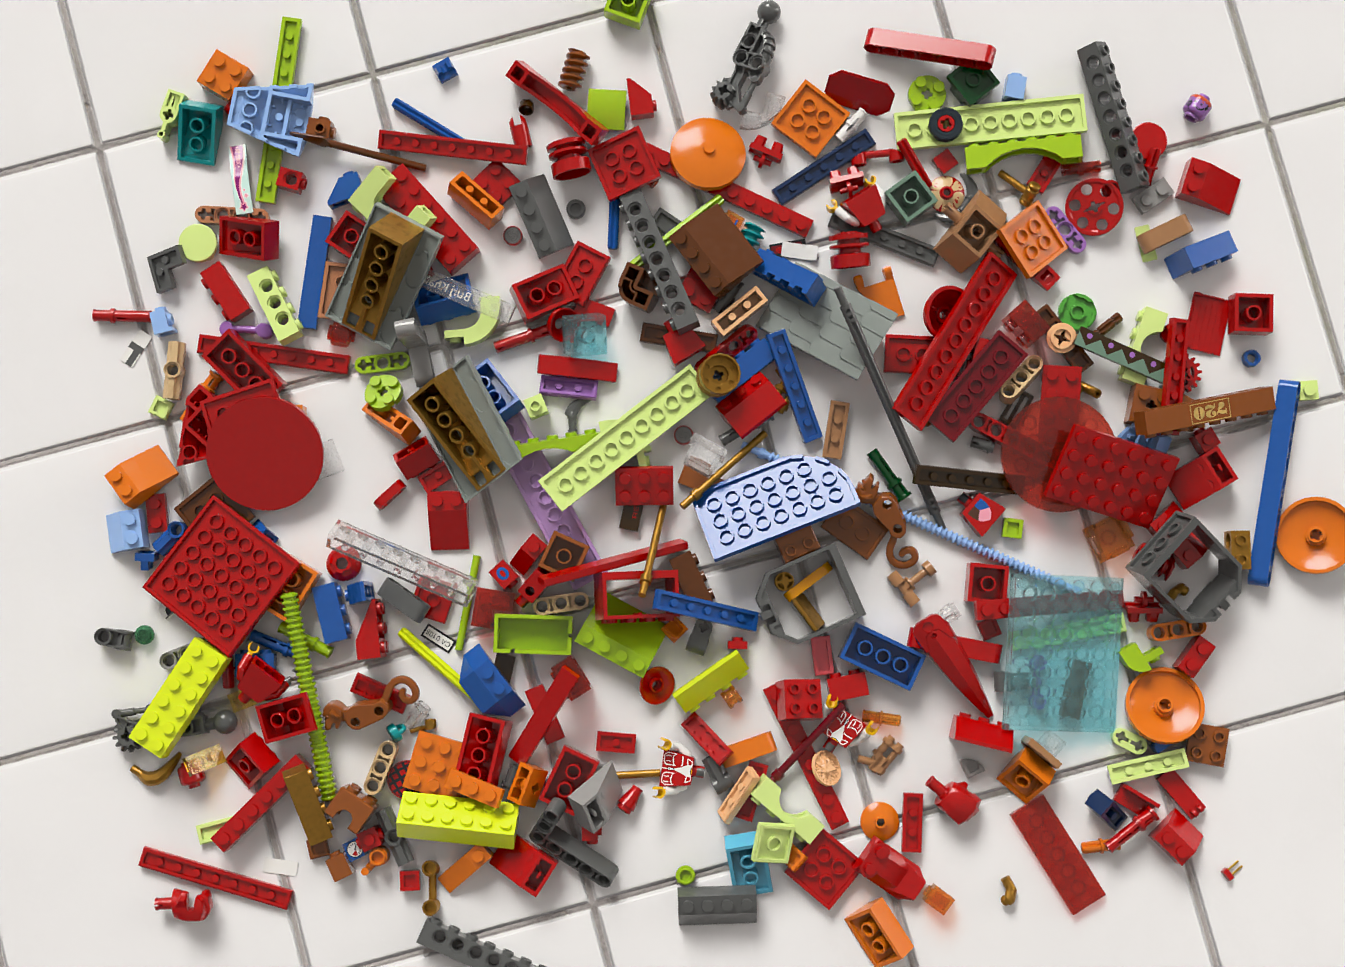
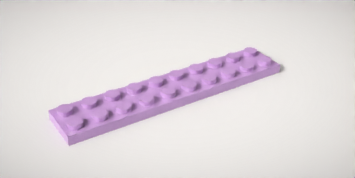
(545, 511)

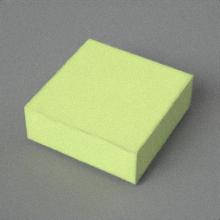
(161, 407)

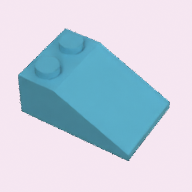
(742, 868)

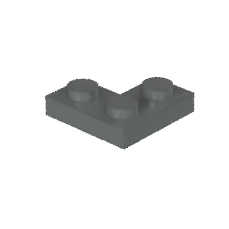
(162, 265)

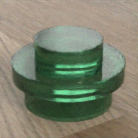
(144, 634)

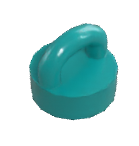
(394, 731)

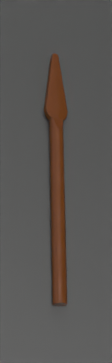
(325, 142)

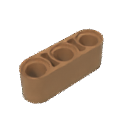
(1164, 233)

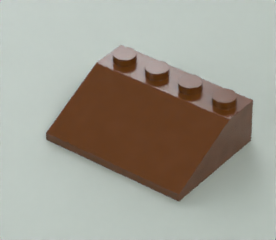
(716, 250)

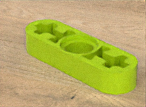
(369, 369)

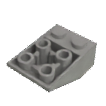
(596, 798)

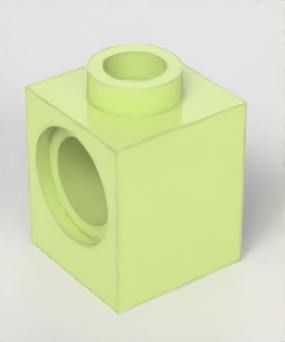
(536, 406)

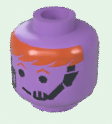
(1197, 107)

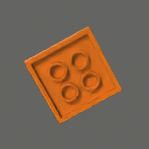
(810, 119)
(1032, 239)
(432, 763)

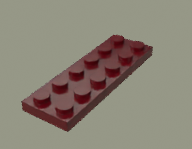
(976, 385)

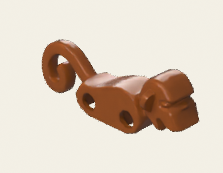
(889, 516)
(369, 710)

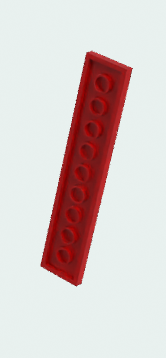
(954, 341)

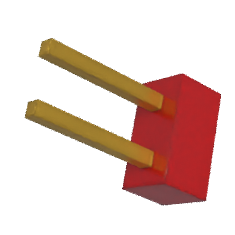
(1227, 874)

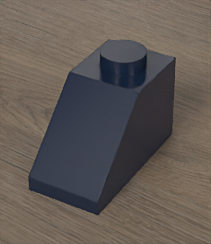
(1106, 809)

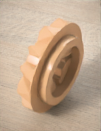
(1069, 335)

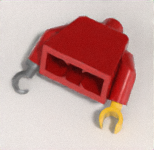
(259, 679)

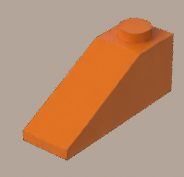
(395, 422)
(465, 867)

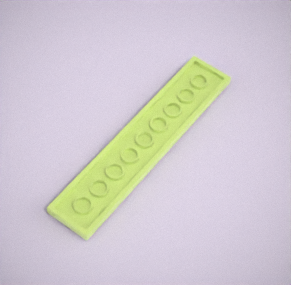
(998, 121)
(623, 439)

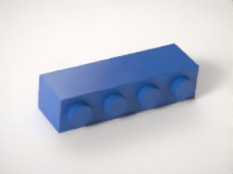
(750, 363)

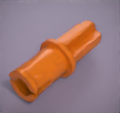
(1095, 846)

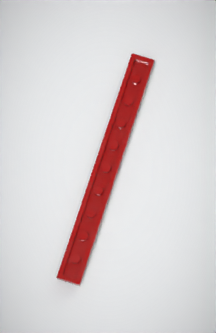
(745, 199)

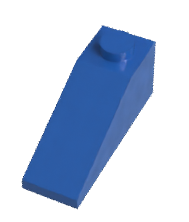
(359, 592)

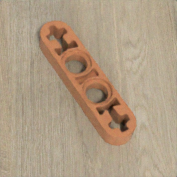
(217, 209)

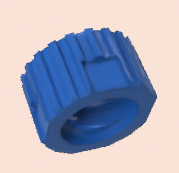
(1250, 352)

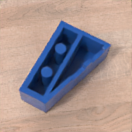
(1201, 254)

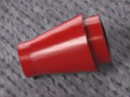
(629, 800)

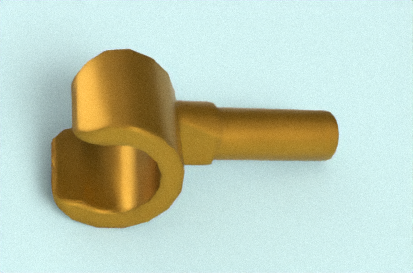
(429, 725)

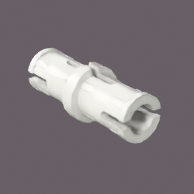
(842, 135)

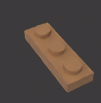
(835, 430)

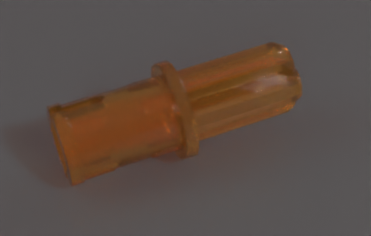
(881, 718)

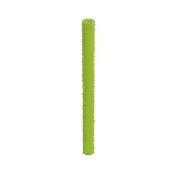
(466, 611)

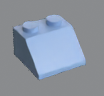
(127, 530)

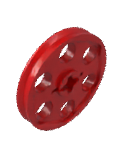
(1097, 198)

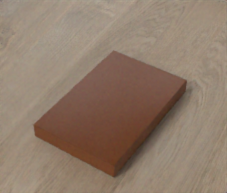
(856, 531)

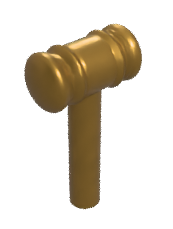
(1028, 192)

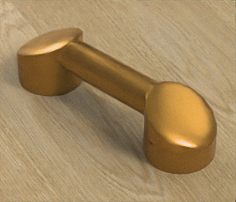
(431, 906)

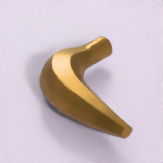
(157, 777)

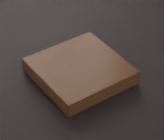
(1041, 752)

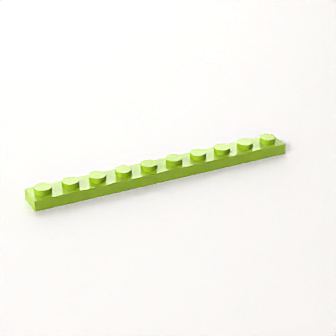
(283, 76)

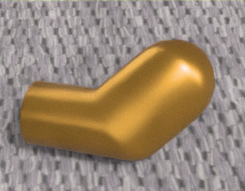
(1090, 390)
(1178, 589)

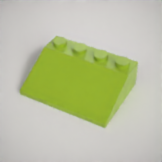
(622, 643)

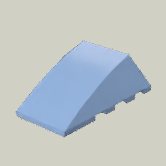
(273, 114)

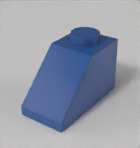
(344, 189)

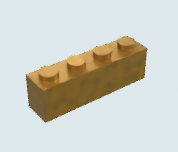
(307, 804)

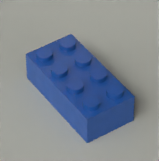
(882, 656)

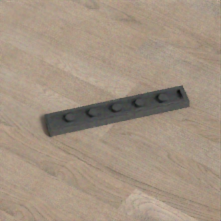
(891, 241)

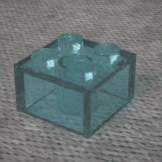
(584, 334)

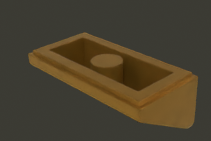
(808, 612)

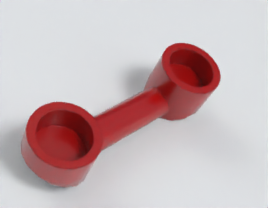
(894, 156)

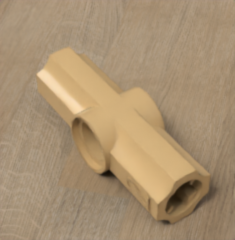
(173, 383)

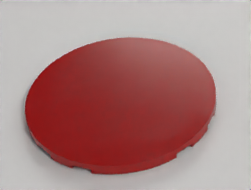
(265, 453)

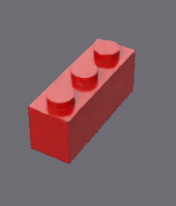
(226, 292)

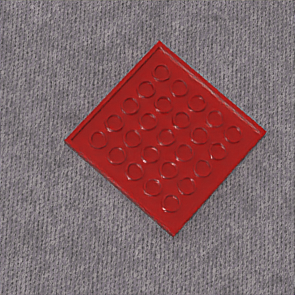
(222, 576)

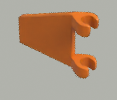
(883, 292)

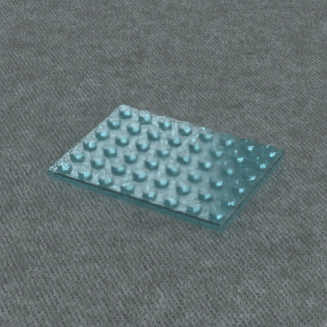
(1062, 653)

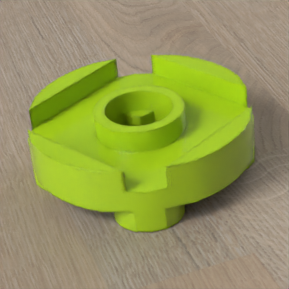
(930, 84)
(379, 384)

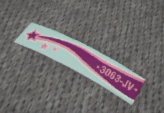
(240, 179)

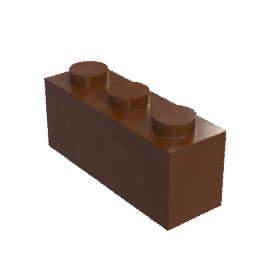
(690, 578)

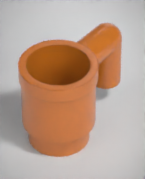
(377, 857)

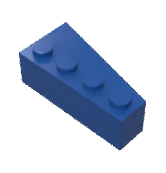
(790, 277)

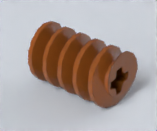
(573, 69)

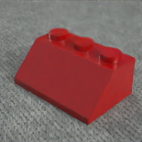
(750, 405)
(1190, 549)
(981, 732)

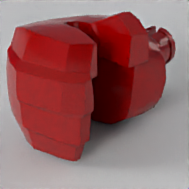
(955, 800)
(180, 905)

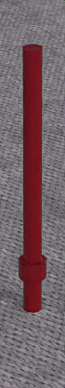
(778, 773)

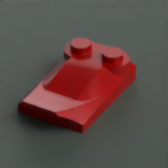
(890, 870)

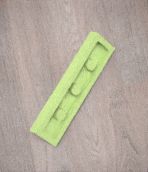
(1148, 765)

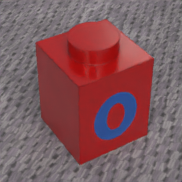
(504, 575)

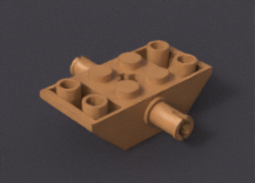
(959, 244)

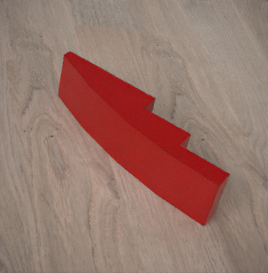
(577, 368)

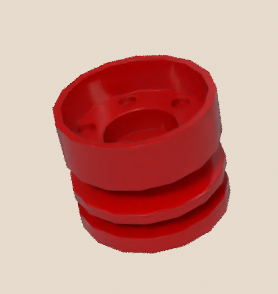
(568, 158)
(849, 250)

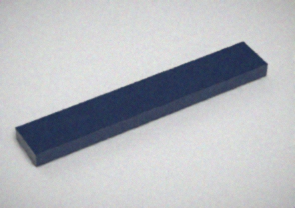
(822, 167)

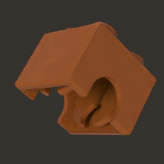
(797, 544)
(357, 803)

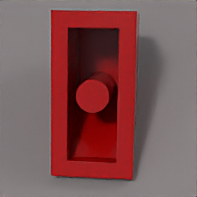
(640, 101)
(528, 554)

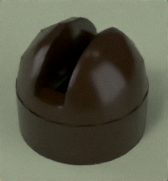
(522, 107)

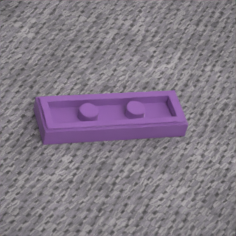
(568, 387)

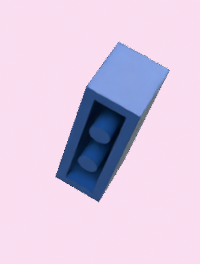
(332, 612)

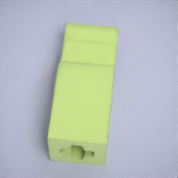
(169, 108)

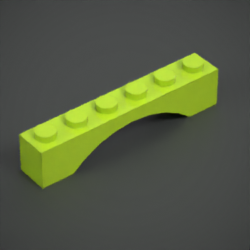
(1063, 149)
(570, 442)

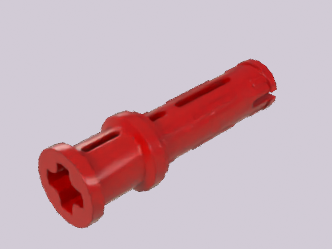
(1138, 824)

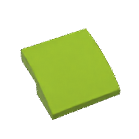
(608, 107)

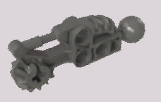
(728, 92)
(223, 722)

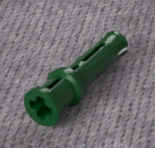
(894, 484)

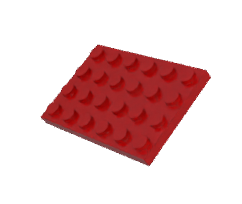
(1111, 476)

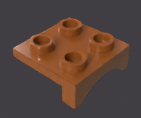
(1208, 745)

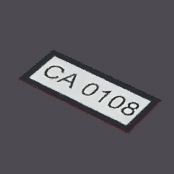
(438, 638)

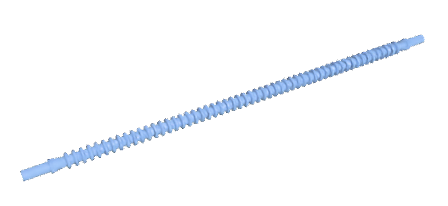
(1026, 569)

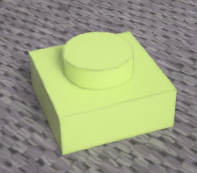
(1309, 390)

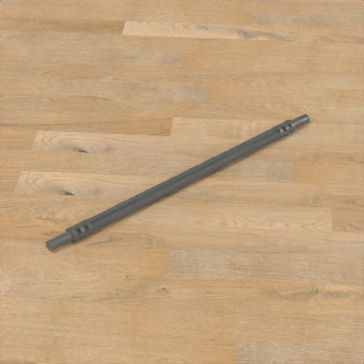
(886, 400)

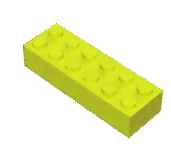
(180, 697)
(457, 820)

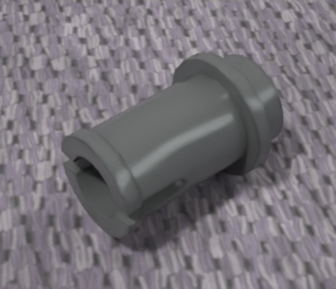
(983, 444)

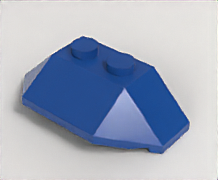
(488, 685)

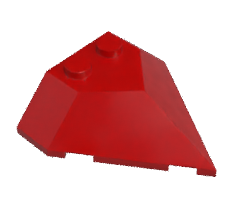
(194, 428)

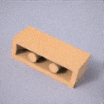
(739, 312)

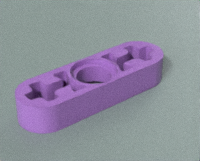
(1078, 237)

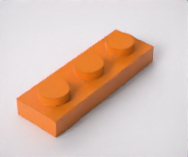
(475, 788)

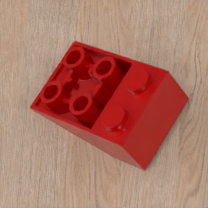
(1201, 477)
(371, 636)
(525, 865)

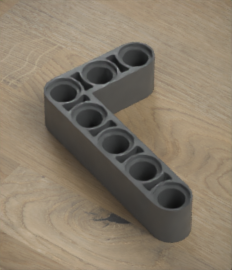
(570, 849)

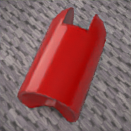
(520, 133)

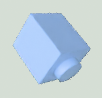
(1014, 87)

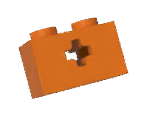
(527, 785)

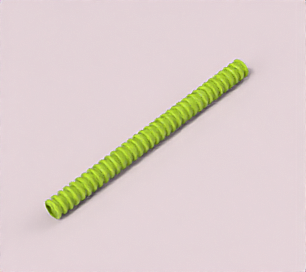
(307, 684)

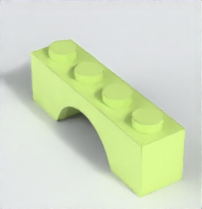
(1149, 323)
(768, 794)

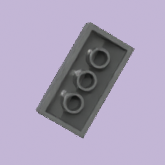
(541, 215)
(717, 905)

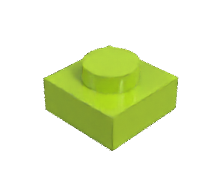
(1012, 528)

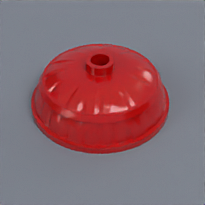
(941, 301)

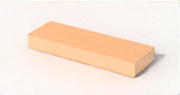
(738, 795)

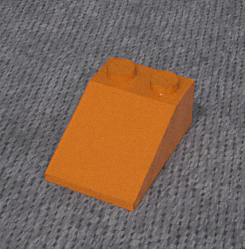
(141, 476)

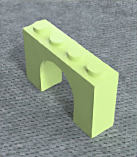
(373, 190)

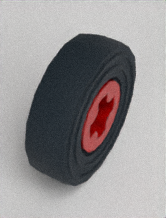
(950, 133)

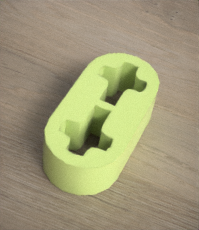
(1131, 737)

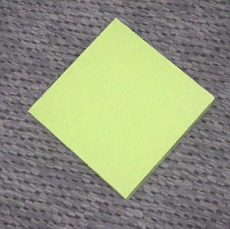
(773, 842)

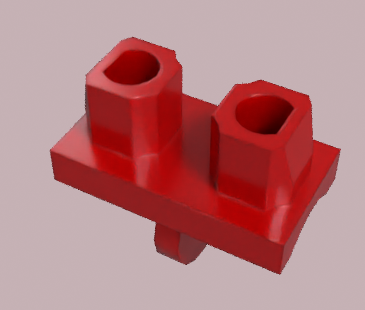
(773, 154)
(846, 183)
(1143, 605)

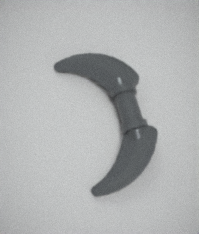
(971, 190)
(572, 411)

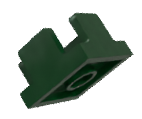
(971, 84)

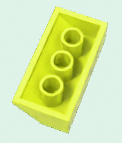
(710, 681)

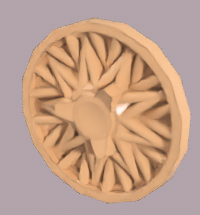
(826, 768)

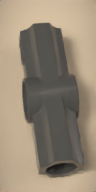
(399, 848)

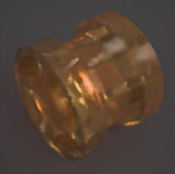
(731, 697)

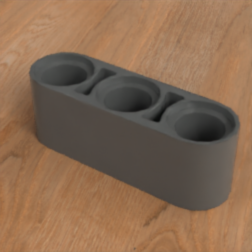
(403, 600)

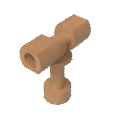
(907, 586)

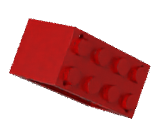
(600, 595)

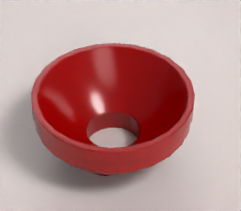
(555, 333)
(349, 573)

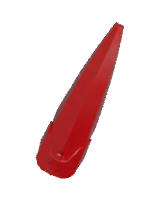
(946, 651)

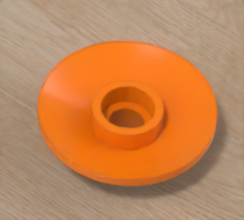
(877, 811)

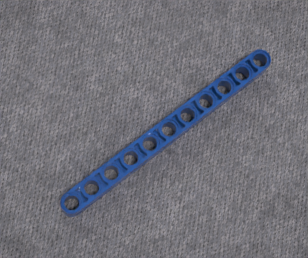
(1274, 482)

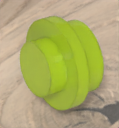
(685, 875)

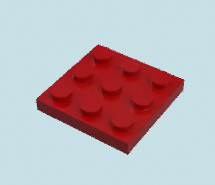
(624, 163)
(826, 870)

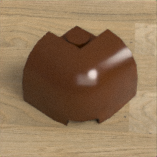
(638, 288)

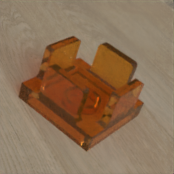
(1109, 538)

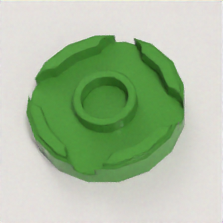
(1077, 311)

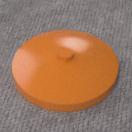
(707, 154)
(1313, 535)
(1164, 705)

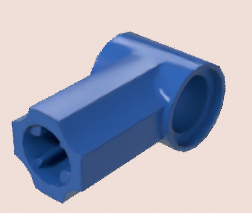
(169, 538)

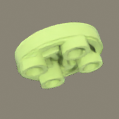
(198, 243)

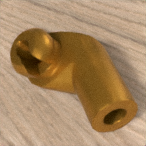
(1011, 891)

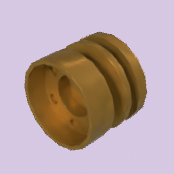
(720, 364)

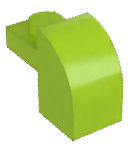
(1134, 660)

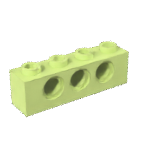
(260, 281)

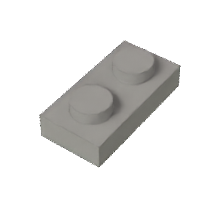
(1152, 196)

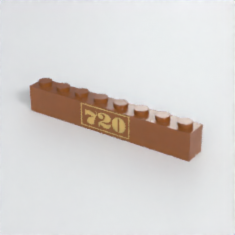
(1204, 410)

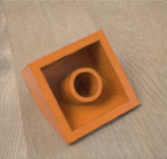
(1026, 775)

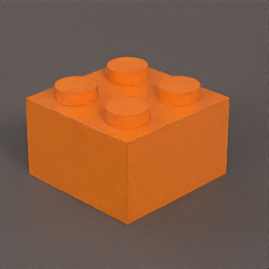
(224, 74)

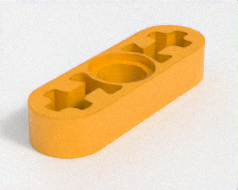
(808, 581)

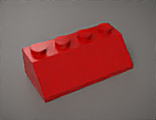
(484, 747)

